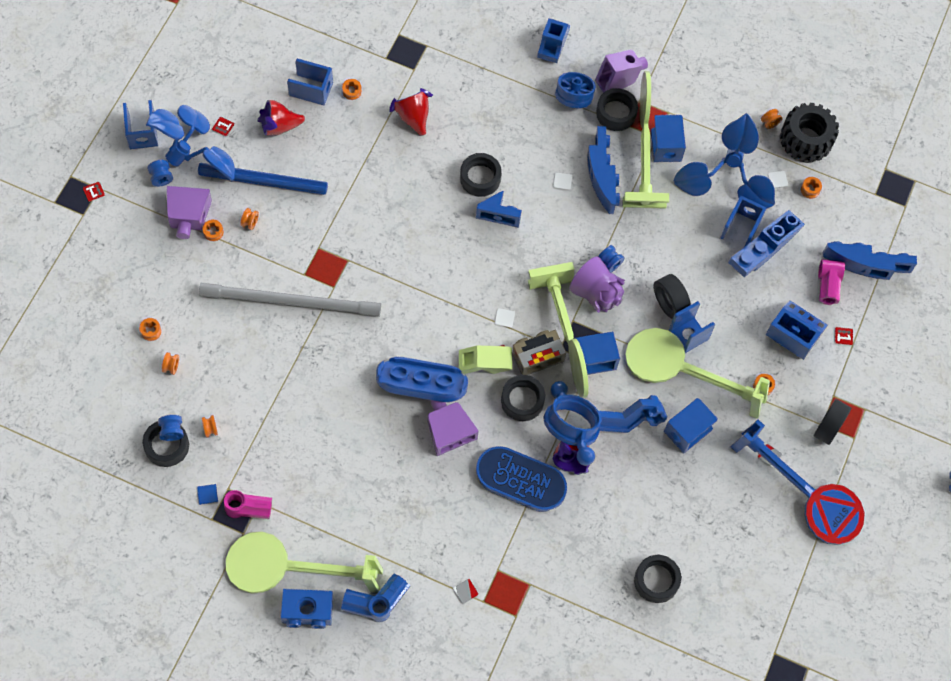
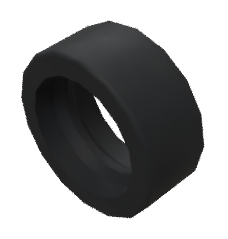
(622, 96)
(480, 159)
(671, 295)
(525, 381)
(832, 421)
(164, 461)
(667, 563)

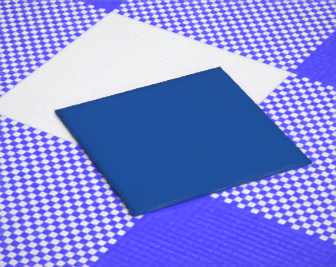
(207, 494)

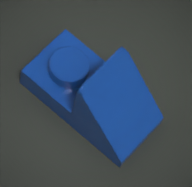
(493, 211)

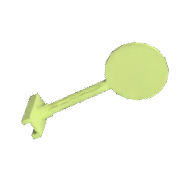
(645, 197)
(552, 278)
(659, 355)
(260, 562)

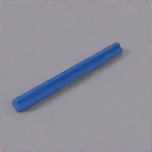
(267, 179)

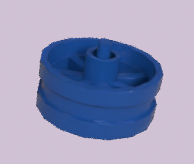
(575, 90)

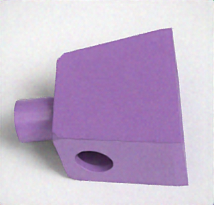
(620, 70)
(187, 209)
(450, 427)

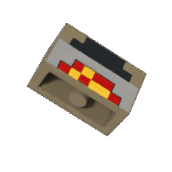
(538, 352)

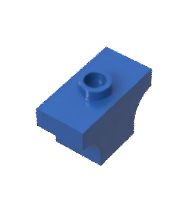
(553, 40)

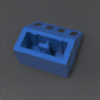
(796, 329)

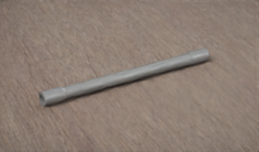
(360, 307)

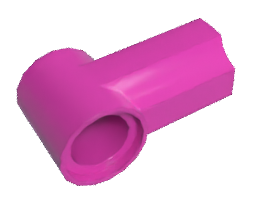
(831, 276)
(250, 505)

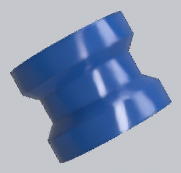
(160, 173)
(611, 258)
(170, 427)

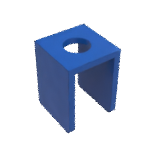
(310, 92)
(131, 136)
(668, 138)
(740, 208)
(686, 320)
(600, 352)
(690, 425)

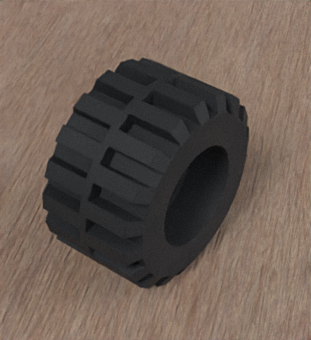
(813, 118)

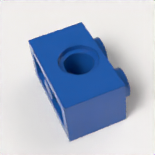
(295, 599)

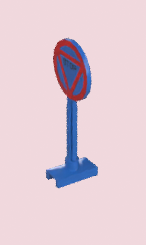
(831, 510)

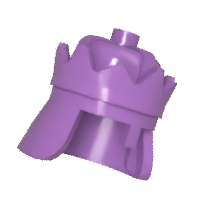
(598, 285)

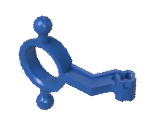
(642, 410)

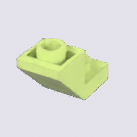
(487, 358)

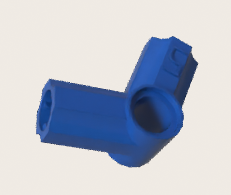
(389, 596)

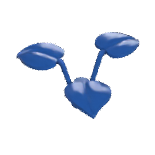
(740, 139)
(180, 151)

